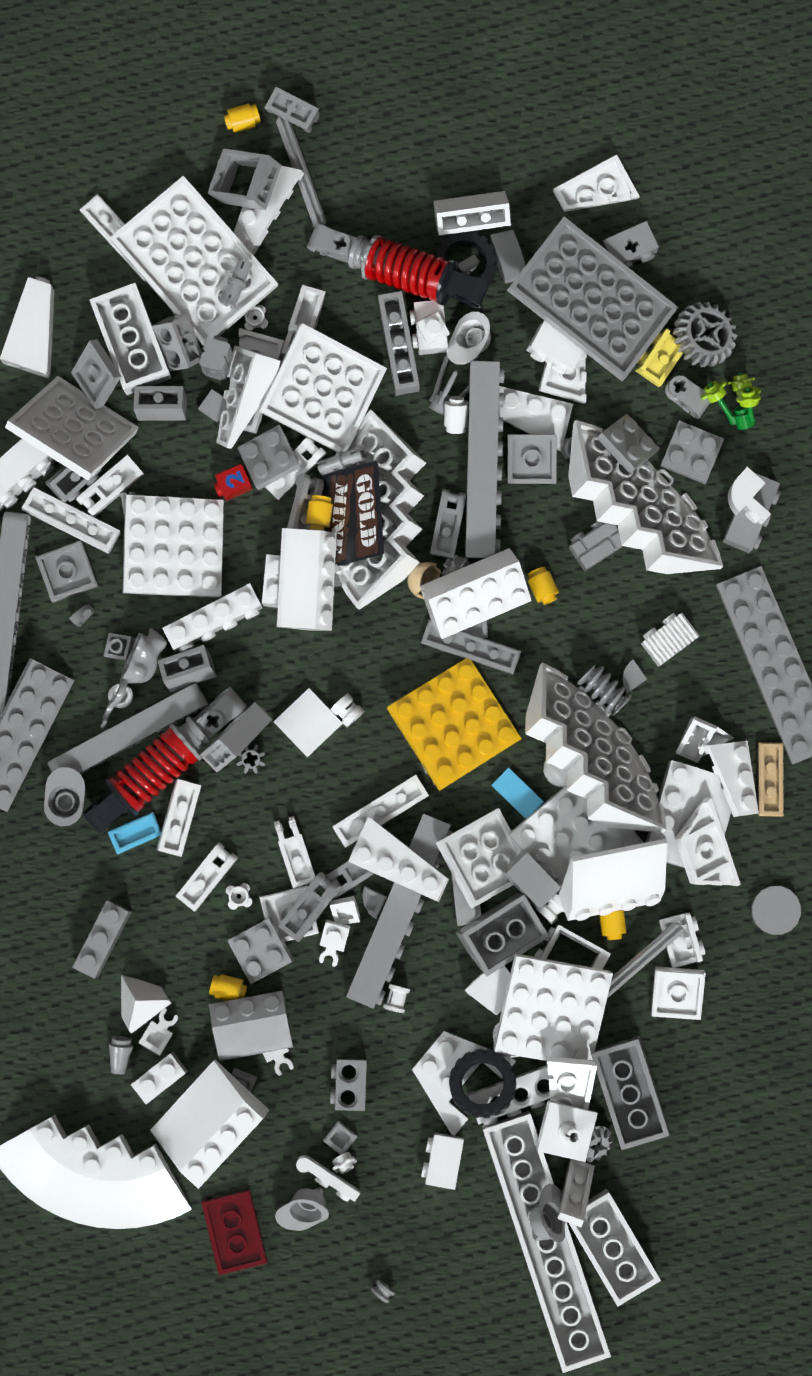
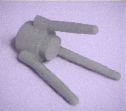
(438, 398)

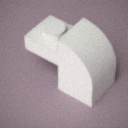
(742, 493)

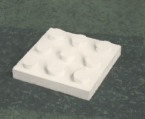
(479, 855)

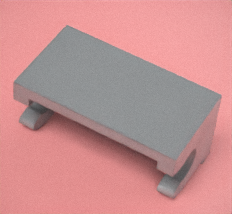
(292, 109)

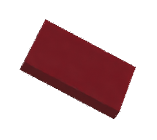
(234, 1232)

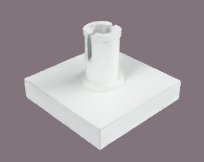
(566, 1131)

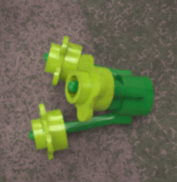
(747, 398)

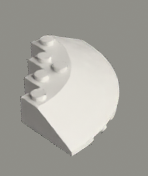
(397, 465)
(642, 505)
(594, 754)
(91, 1181)

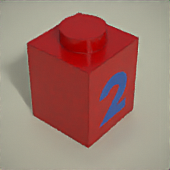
(232, 483)

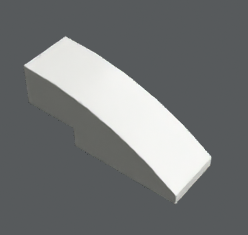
(306, 312)

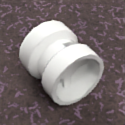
(351, 714)
(551, 909)

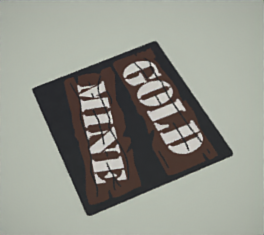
(355, 512)

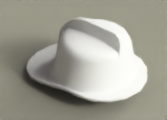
(469, 338)

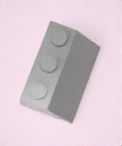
(502, 933)
(250, 1025)

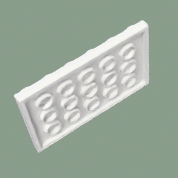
(189, 257)

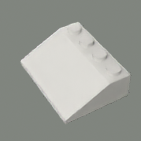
(681, 794)
(614, 880)
(208, 1123)

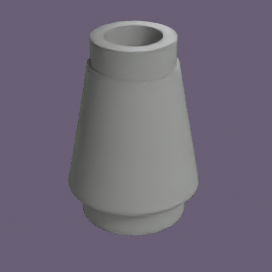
(119, 1051)

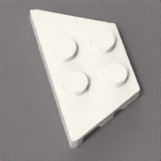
(705, 848)

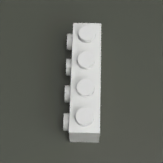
(212, 618)

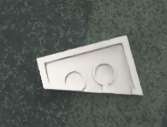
(597, 186)
(735, 771)

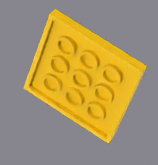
(453, 723)

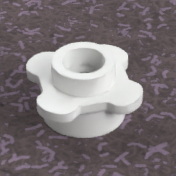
(259, 322)
(234, 902)
(343, 1163)

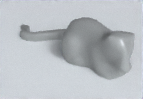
(139, 666)

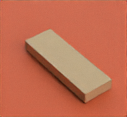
(770, 779)

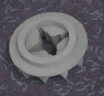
(605, 1138)

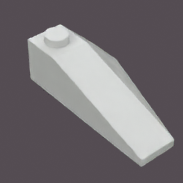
(250, 381)

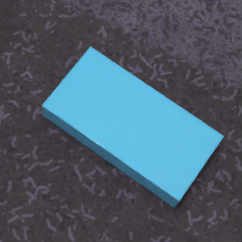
(517, 793)
(135, 833)

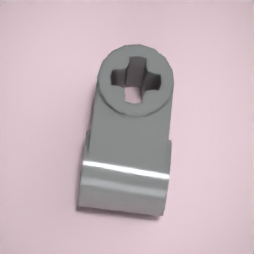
(688, 397)

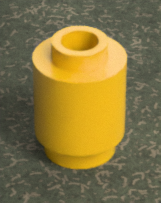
(242, 117)
(319, 512)
(542, 585)
(613, 925)
(227, 988)

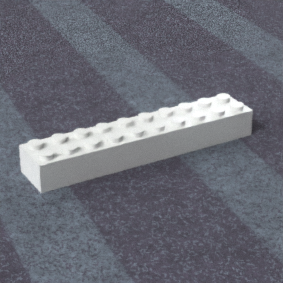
(551, 1264)

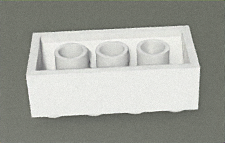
(306, 579)

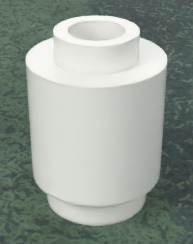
(456, 414)

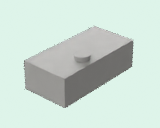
(630, 1093)

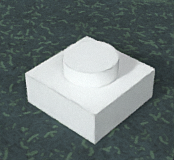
(432, 328)
(345, 910)

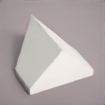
(700, 734)
(140, 1001)

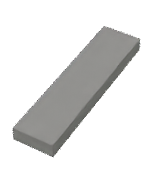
(473, 648)

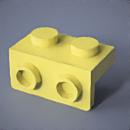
(660, 358)

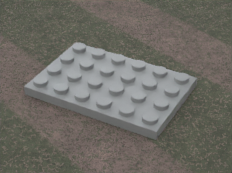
(592, 299)

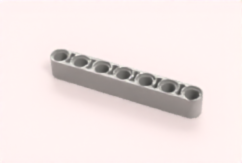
(132, 730)

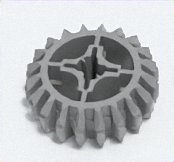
(699, 320)

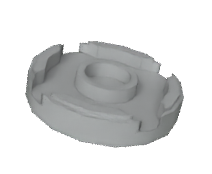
(776, 910)

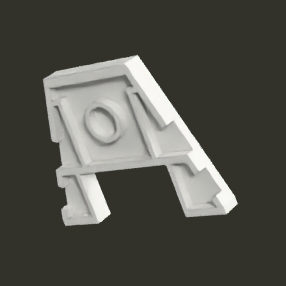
(434, 1075)

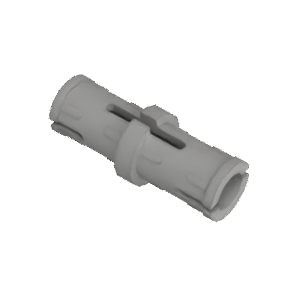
(236, 283)
(342, 460)

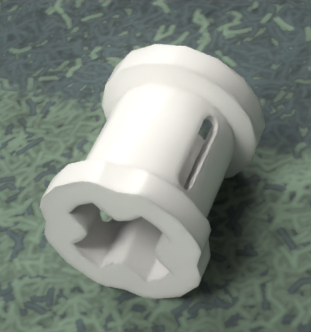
(396, 998)

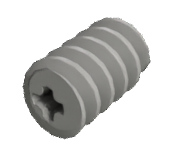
(604, 689)

